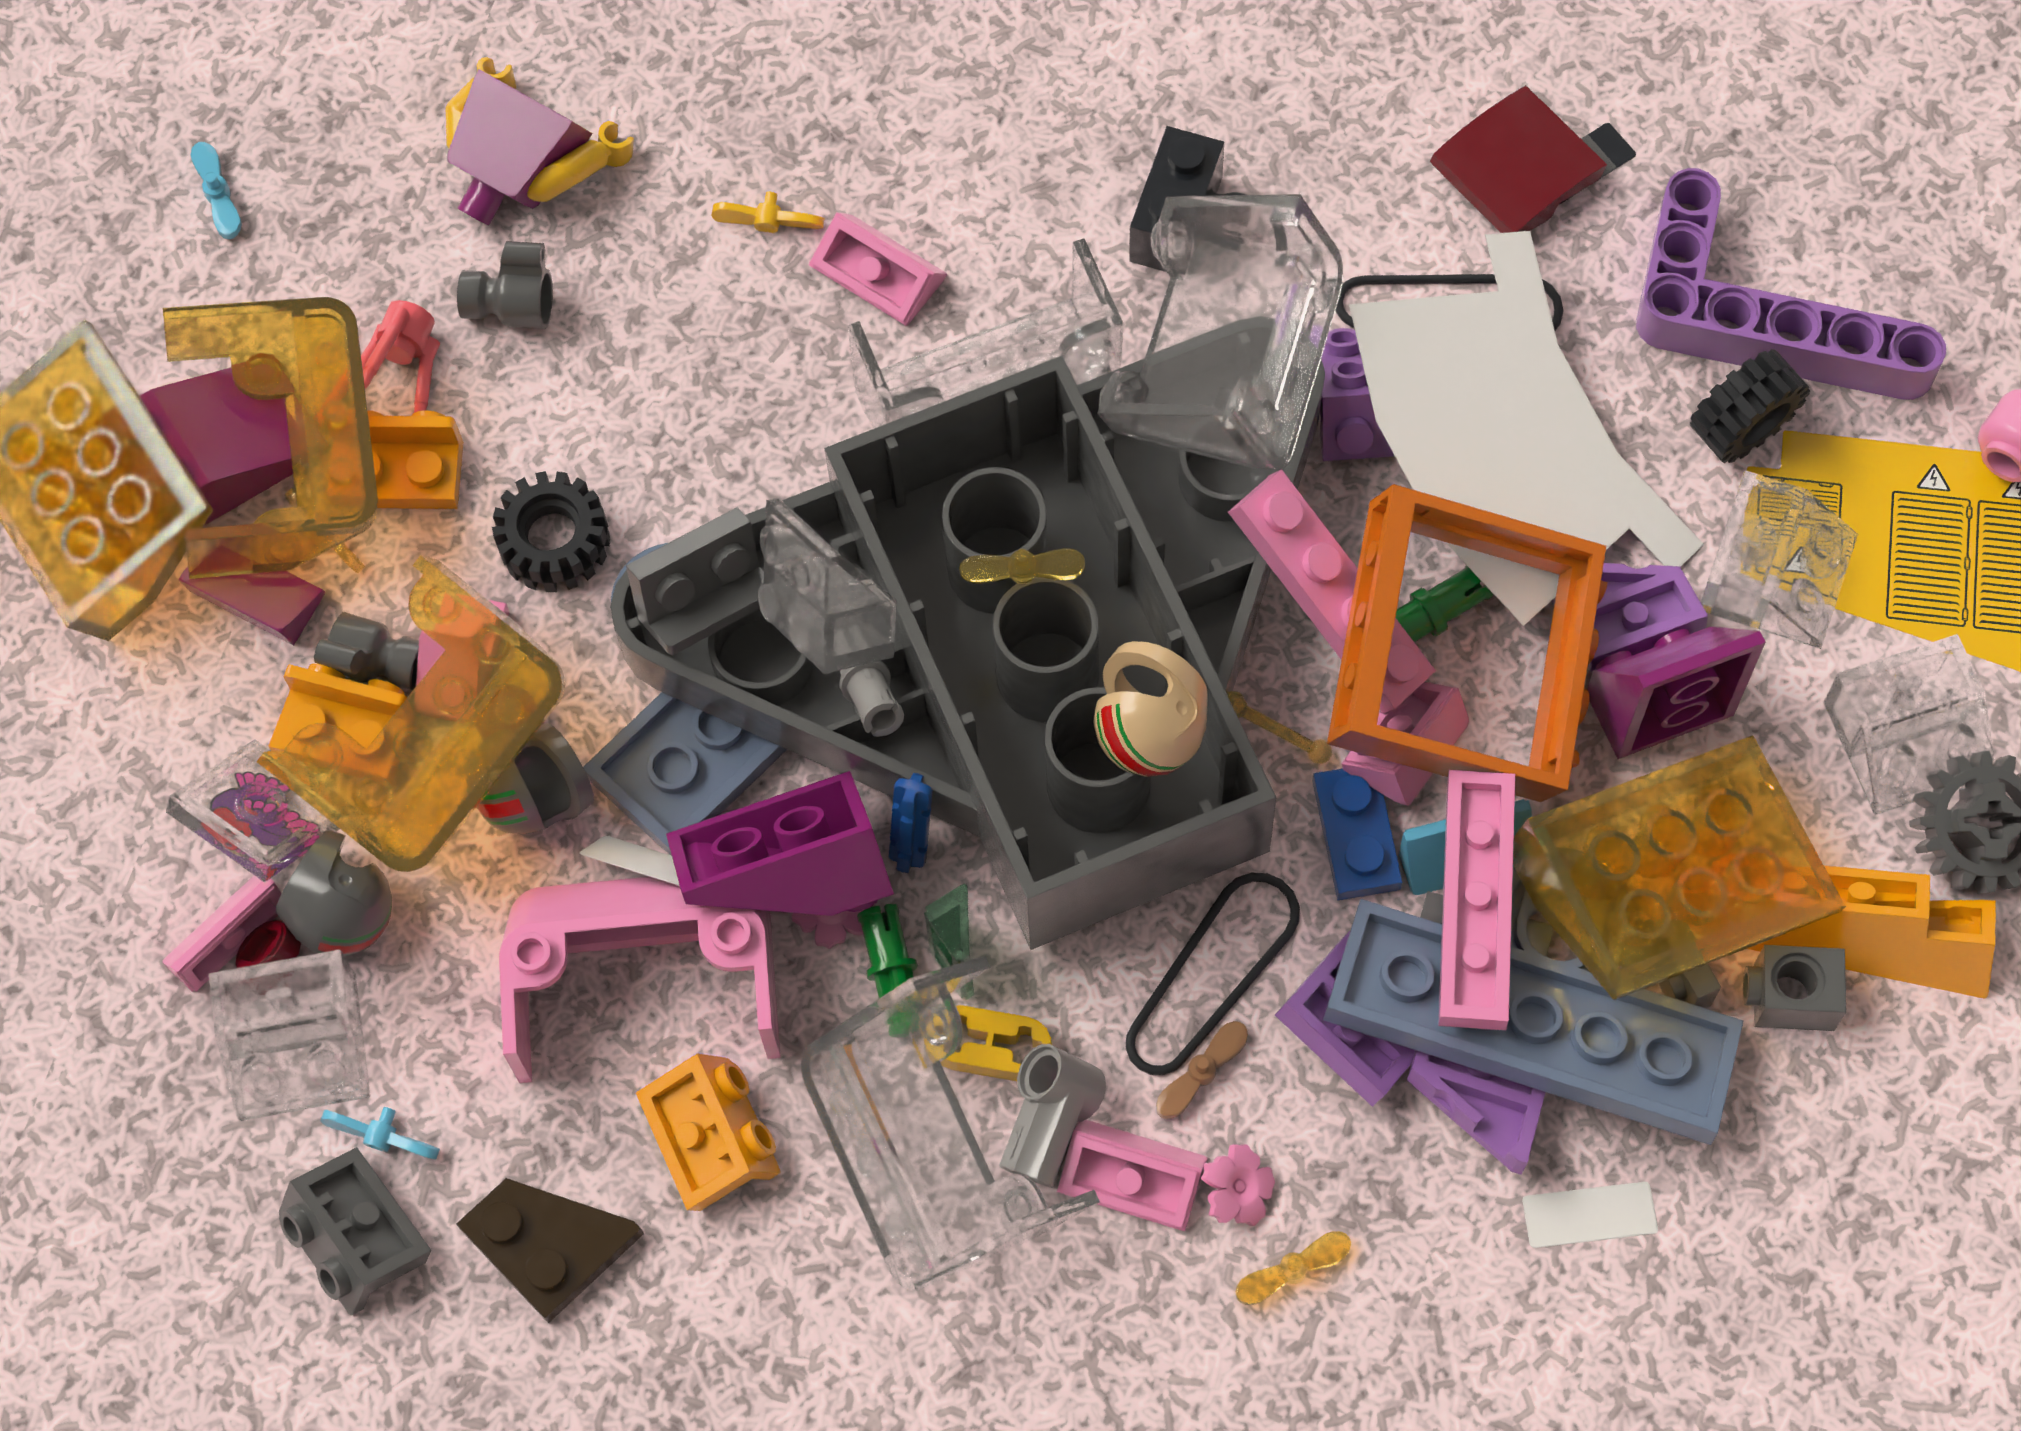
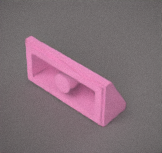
(876, 268)
(1428, 712)
(223, 932)
(1132, 1174)

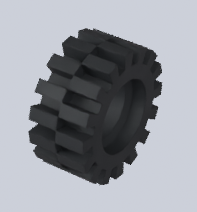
(1749, 406)
(541, 500)

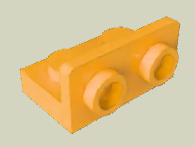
(416, 460)
(327, 697)
(708, 1129)

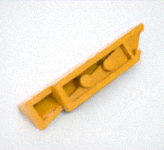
(1901, 934)

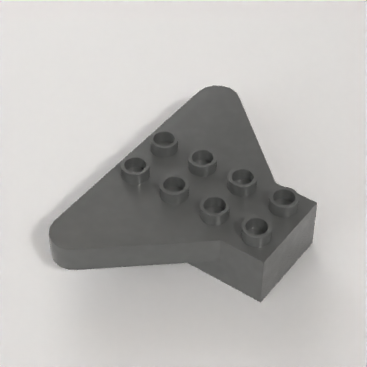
(1010, 673)

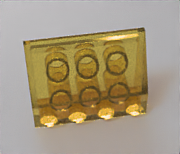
(92, 486)
(1674, 868)

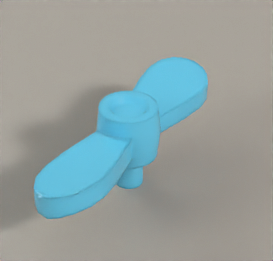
(216, 190)
(378, 1133)

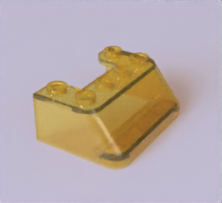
(443, 742)

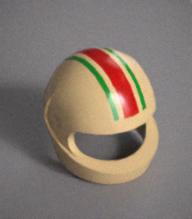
(1147, 731)

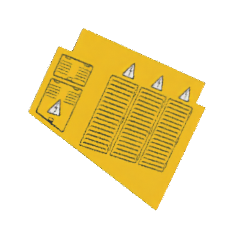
(1932, 537)

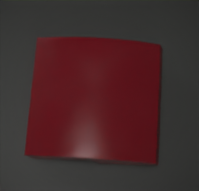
(1518, 162)

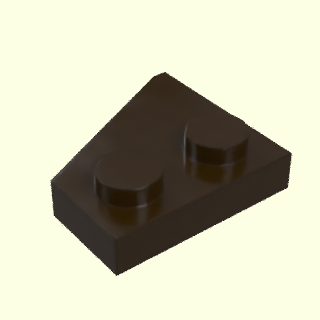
(546, 1242)

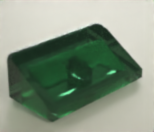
(951, 932)

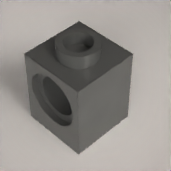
(1816, 968)

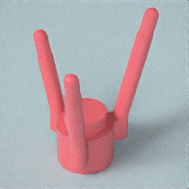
(399, 339)

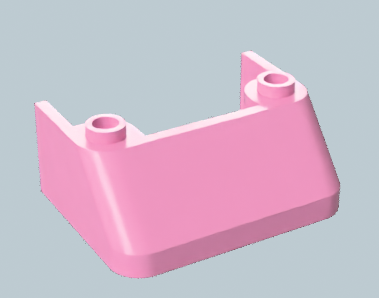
(617, 915)

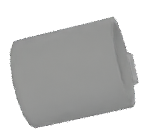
(1057, 1095)

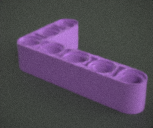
(1765, 314)

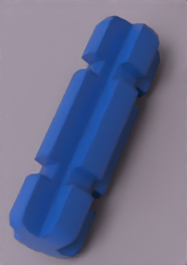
(910, 822)

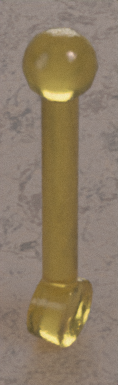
(1317, 750)

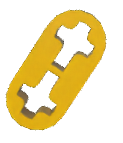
(993, 1028)

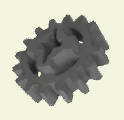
(1979, 847)

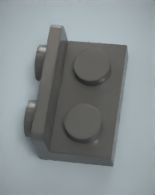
(698, 582)
(350, 1229)

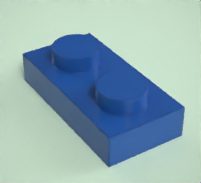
(1356, 835)

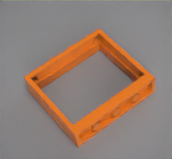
(1372, 621)

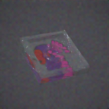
(249, 814)

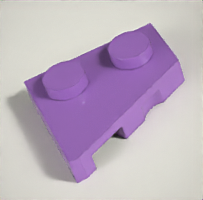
(1643, 608)
(1358, 1058)
(1487, 1107)

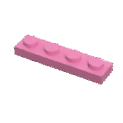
(1320, 576)
(1477, 900)

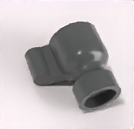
(518, 295)
(365, 650)

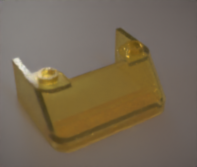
(314, 361)

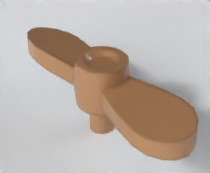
(1202, 1070)

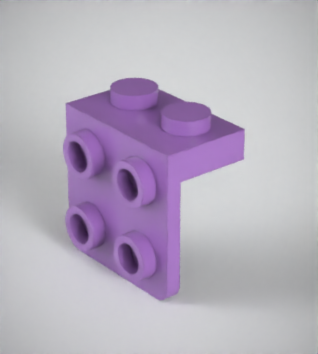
(1346, 409)

